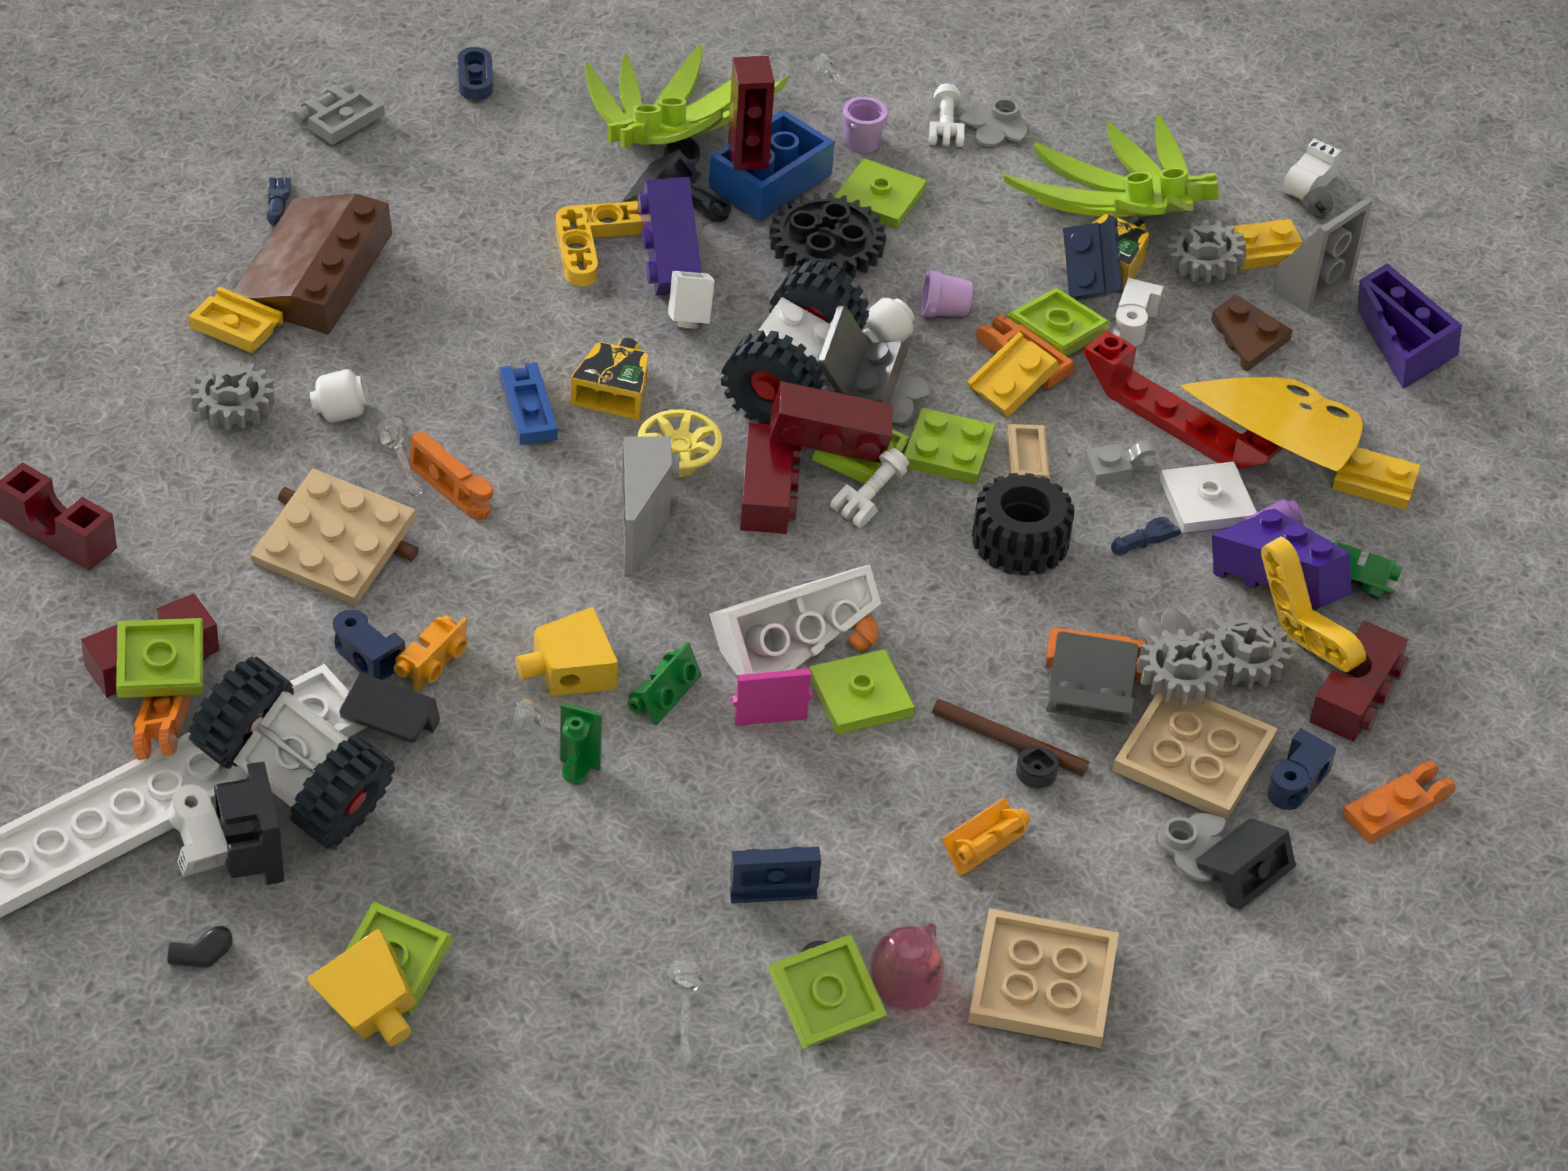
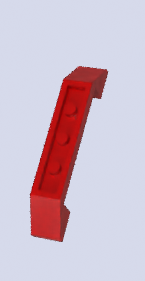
(1113, 365)

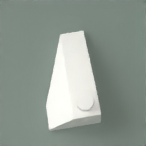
(794, 623)

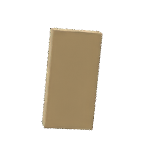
(1028, 450)

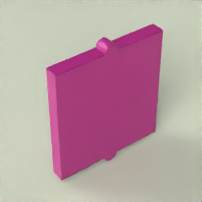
(772, 697)

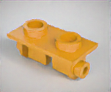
(443, 641)
(985, 835)

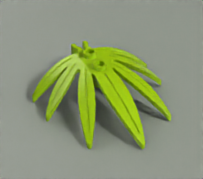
(668, 117)
(1138, 194)

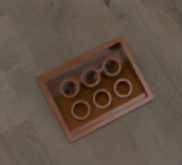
(318, 258)

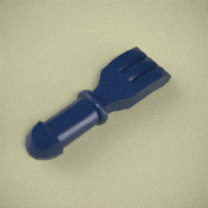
(278, 193)
(1155, 532)

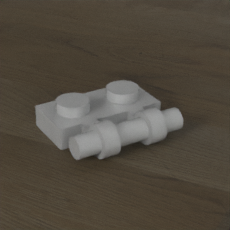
(339, 112)

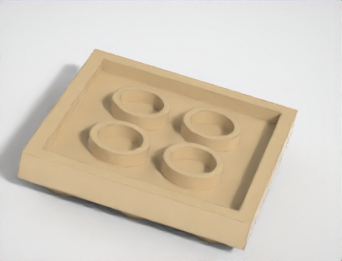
(334, 536)
(1196, 752)
(1044, 978)

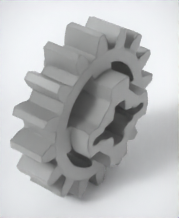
(1206, 251)
(230, 393)
(1251, 648)
(1182, 667)

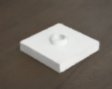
(1207, 496)

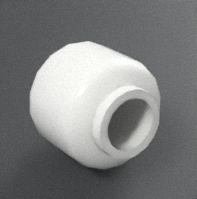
(889, 321)
(340, 396)

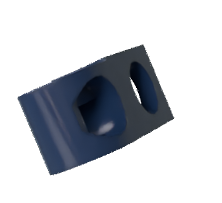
(365, 646)
(1305, 768)

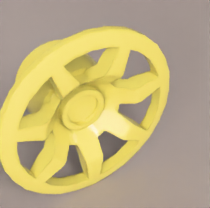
(685, 442)

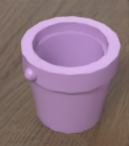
(864, 123)
(945, 295)

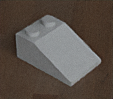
(1324, 260)
(646, 494)

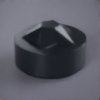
(688, 148)
(1037, 767)

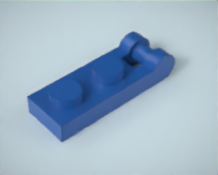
(528, 404)

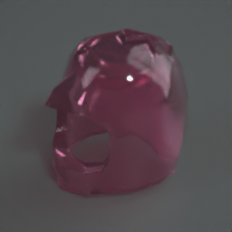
(908, 967)

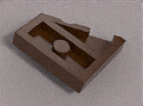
(1249, 331)

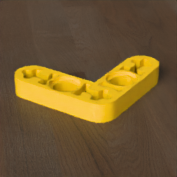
(588, 227)
(1296, 614)

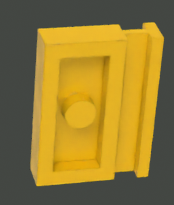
(1268, 242)
(235, 320)
(1013, 374)
(1377, 478)

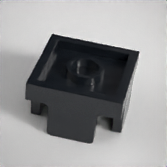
(251, 801)

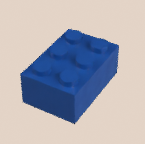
(797, 163)

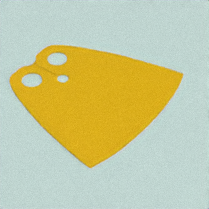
(1276, 414)

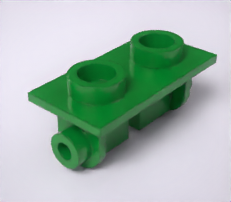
(1375, 573)
(667, 685)
(580, 742)

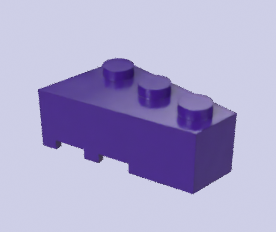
(668, 230)
(1406, 325)
(1322, 562)

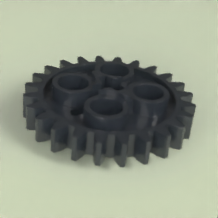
(828, 233)

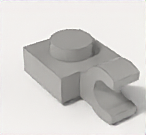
(1115, 464)

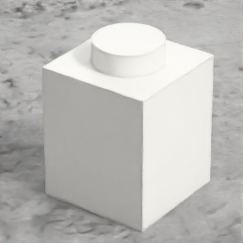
(690, 298)

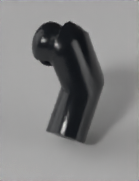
(714, 208)
(204, 951)

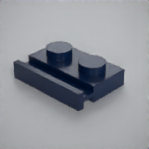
(1093, 260)
(775, 874)

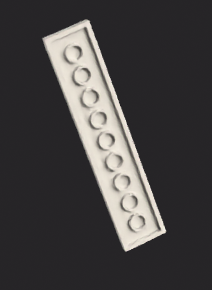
(126, 806)

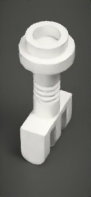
(947, 98)
(858, 503)

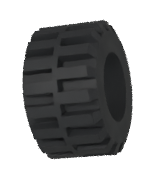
(1023, 523)

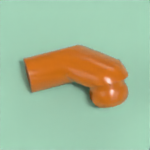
(865, 634)

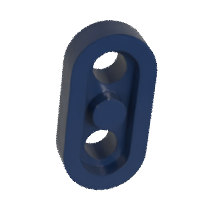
(475, 73)

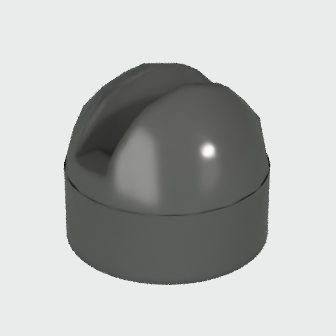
(1318, 201)

